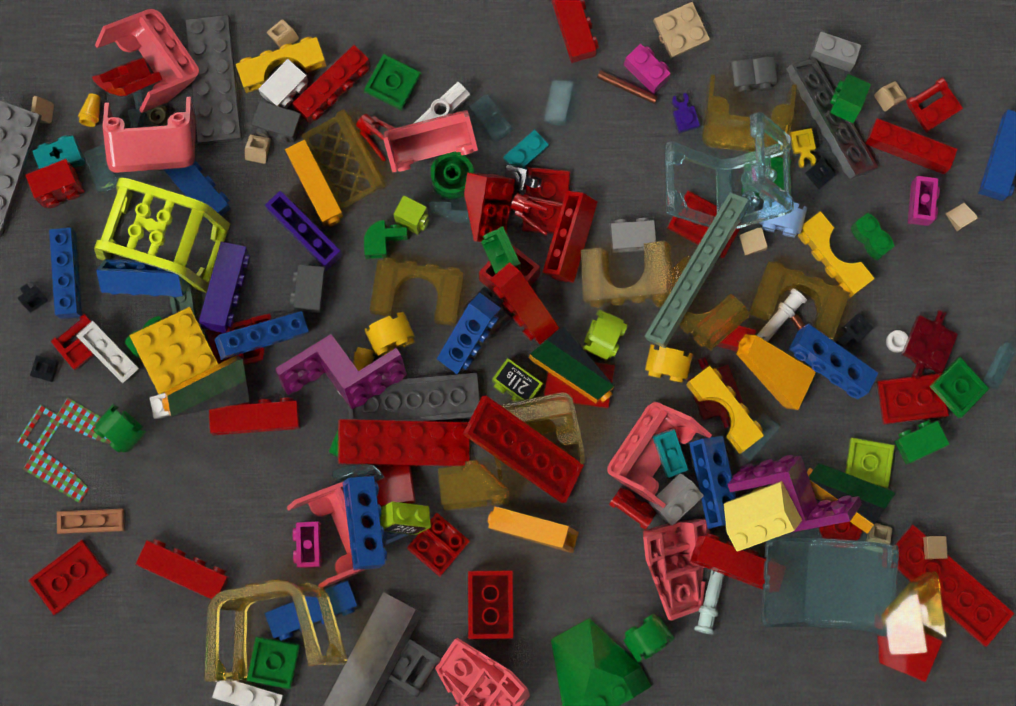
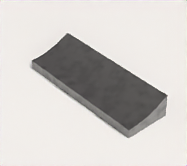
(375, 654)

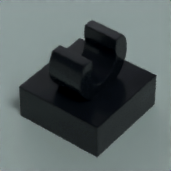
(820, 174)
(31, 297)
(44, 368)

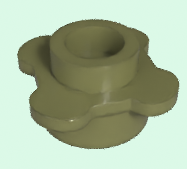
(153, 113)

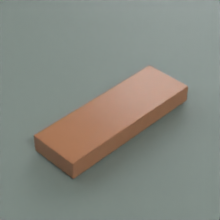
(90, 521)

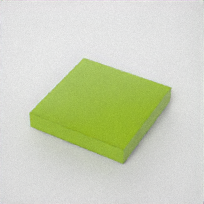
(870, 461)

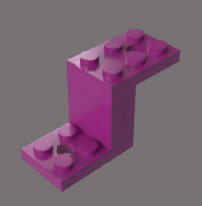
(352, 384)
(797, 483)

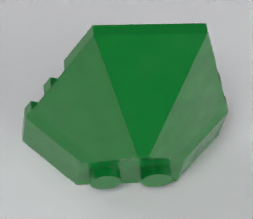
(595, 668)

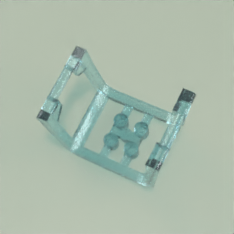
(755, 179)

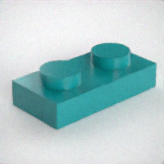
(526, 150)
(670, 453)

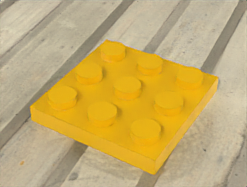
(173, 350)

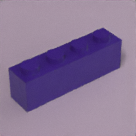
(303, 230)
(224, 287)

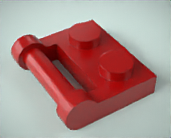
(937, 111)
(76, 353)
(634, 508)

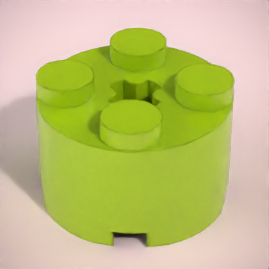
(604, 334)

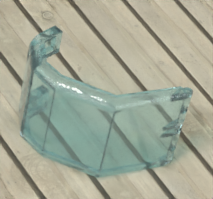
(828, 583)

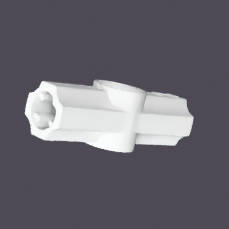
(451, 100)

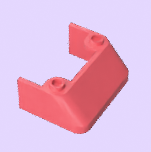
(159, 47)
(429, 139)
(150, 146)
(638, 457)
(332, 502)

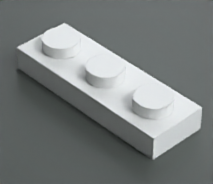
(107, 351)
(245, 694)

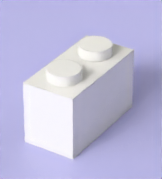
(284, 85)

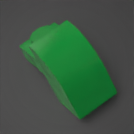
(377, 236)

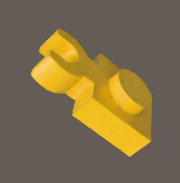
(802, 144)

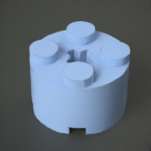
(790, 224)

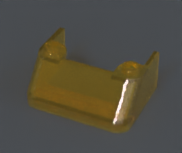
(733, 131)
(548, 415)
(470, 487)
(914, 613)

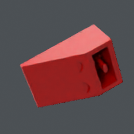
(488, 202)

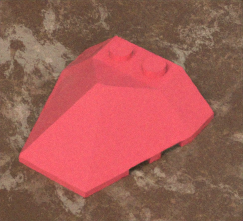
(668, 559)
(479, 679)

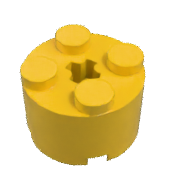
(390, 333)
(669, 363)

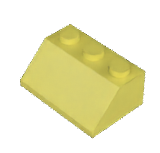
(760, 516)

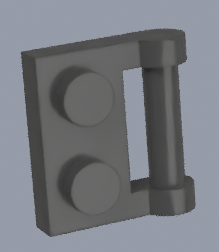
(408, 662)

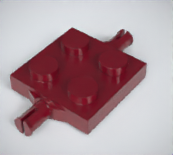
(929, 344)
(712, 408)

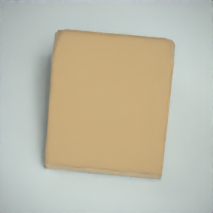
(282, 34)
(890, 96)
(43, 108)
(257, 149)
(961, 216)
(753, 241)
(880, 534)
(935, 547)

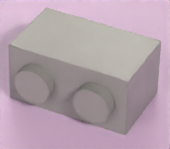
(835, 51)
(631, 235)
(679, 498)

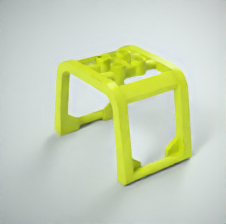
(107, 246)

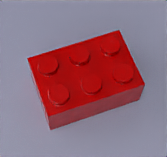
(490, 604)

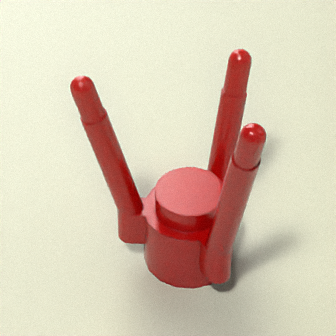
(369, 126)
(523, 203)

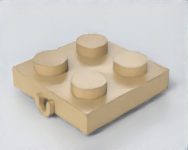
(681, 30)

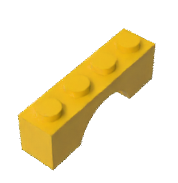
(256, 70)
(850, 276)
(743, 429)

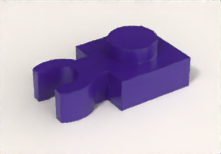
(685, 116)

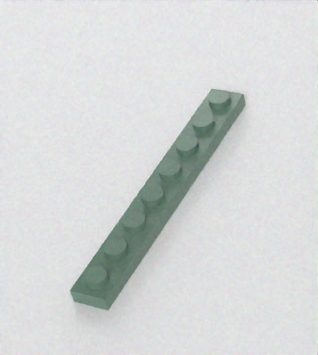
(697, 270)

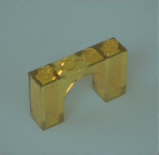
(392, 275)
(654, 283)
(827, 298)
(714, 325)

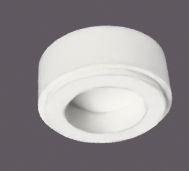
(896, 341)

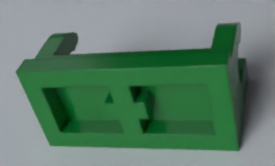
(499, 250)

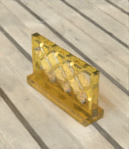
(361, 154)

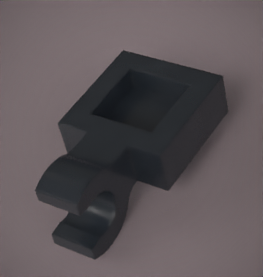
(521, 177)
(855, 329)

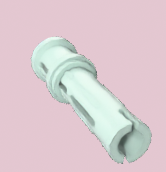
(708, 610)

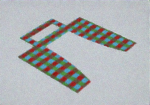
(45, 466)

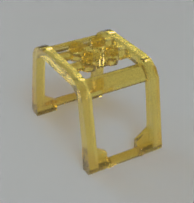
(240, 600)

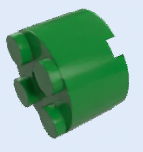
(441, 170)
(120, 429)
(648, 638)

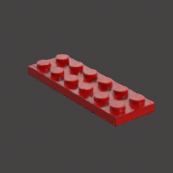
(402, 443)
(523, 449)
(961, 593)

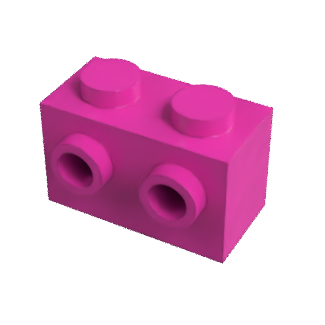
(647, 68)
(923, 200)
(308, 544)

